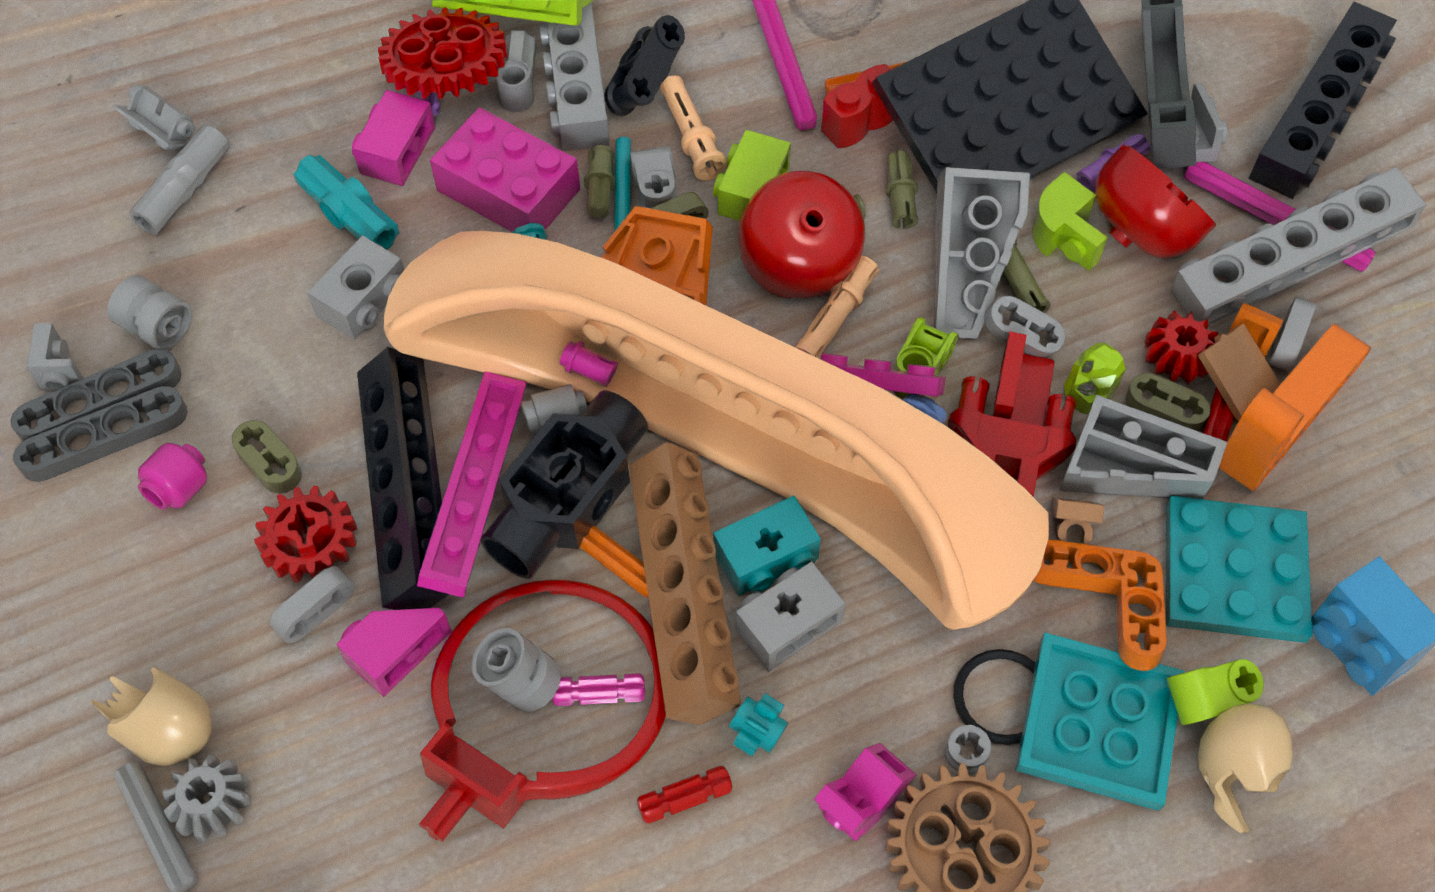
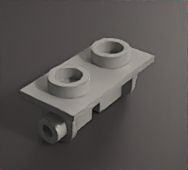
(144, 113)

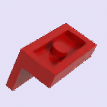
(1023, 383)

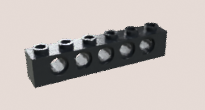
(1322, 101)
(400, 474)

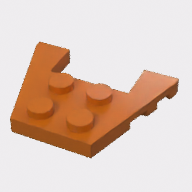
(665, 249)

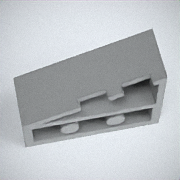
(1141, 455)

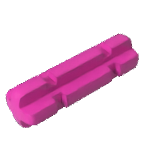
(600, 689)

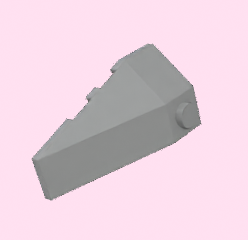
(974, 239)

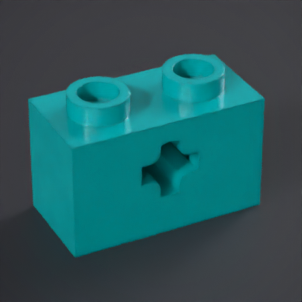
(766, 546)

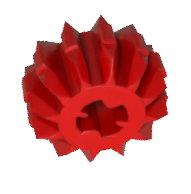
(1176, 344)

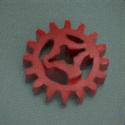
(286, 529)

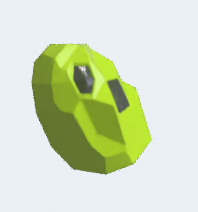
(1094, 373)

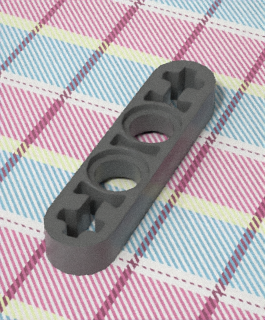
(95, 389)
(103, 440)

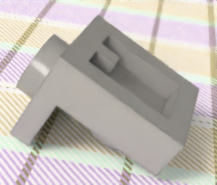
(49, 359)

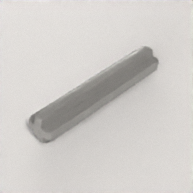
(155, 827)

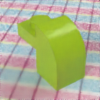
(1063, 224)

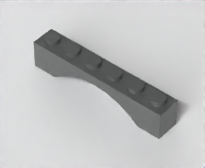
(1167, 85)

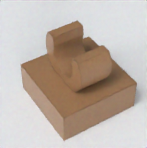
(1078, 513)

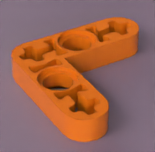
(1121, 580)

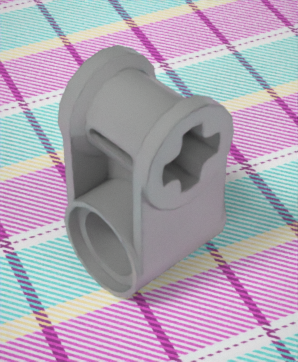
(653, 175)

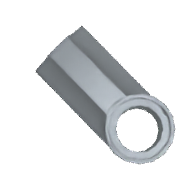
(517, 76)

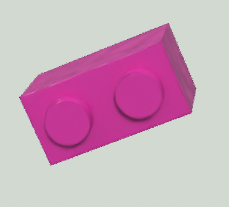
(393, 137)

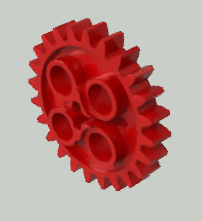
(442, 53)

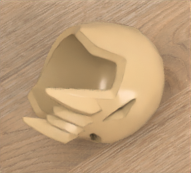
(158, 725)
(1246, 745)

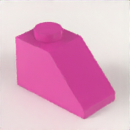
(392, 644)

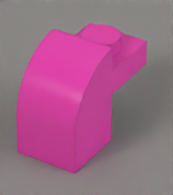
(865, 791)

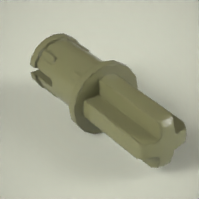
(599, 181)
(901, 189)

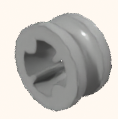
(962, 734)

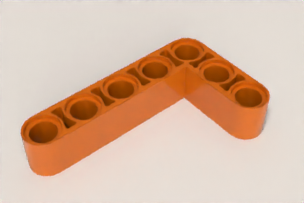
(1280, 418)

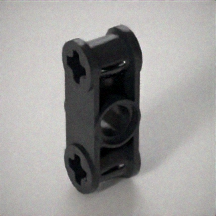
(644, 66)

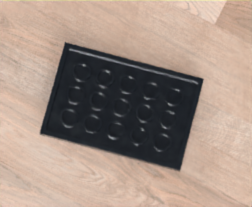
(1011, 93)

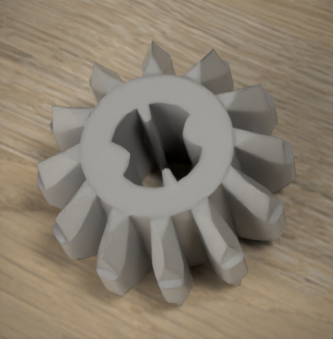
(223, 786)

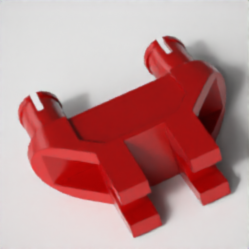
(1017, 447)

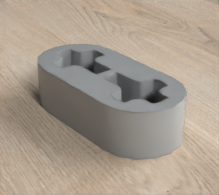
(1025, 321)
(1292, 334)
(311, 604)

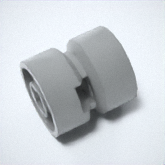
(149, 312)
(516, 669)

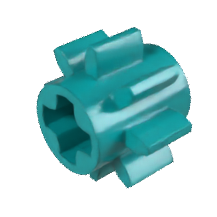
(758, 724)

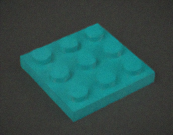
(1237, 569)
(1099, 723)

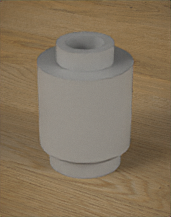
(557, 401)

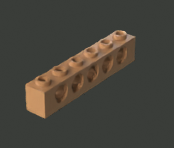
(684, 586)

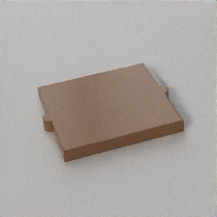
(1238, 369)

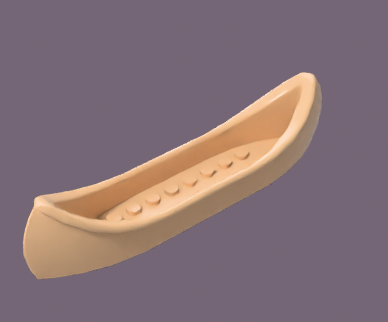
(753, 404)

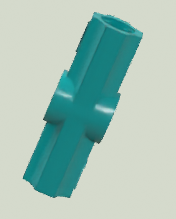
(345, 201)

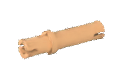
(843, 299)

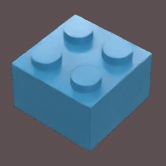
(1375, 626)

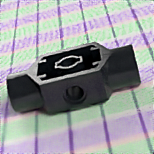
(564, 483)

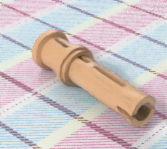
(706, 150)

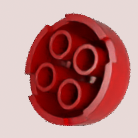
(1148, 207)
(786, 251)

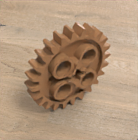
(1005, 824)

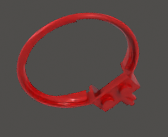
(485, 785)

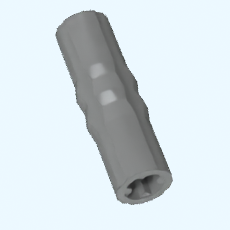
(179, 179)

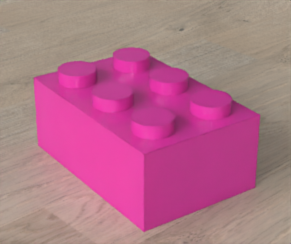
(505, 172)

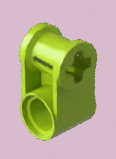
(925, 347)
(1211, 690)

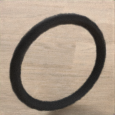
(959, 688)

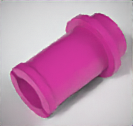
(587, 363)

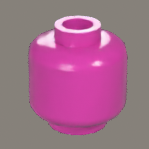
(172, 476)

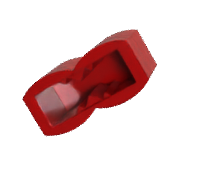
(854, 109)

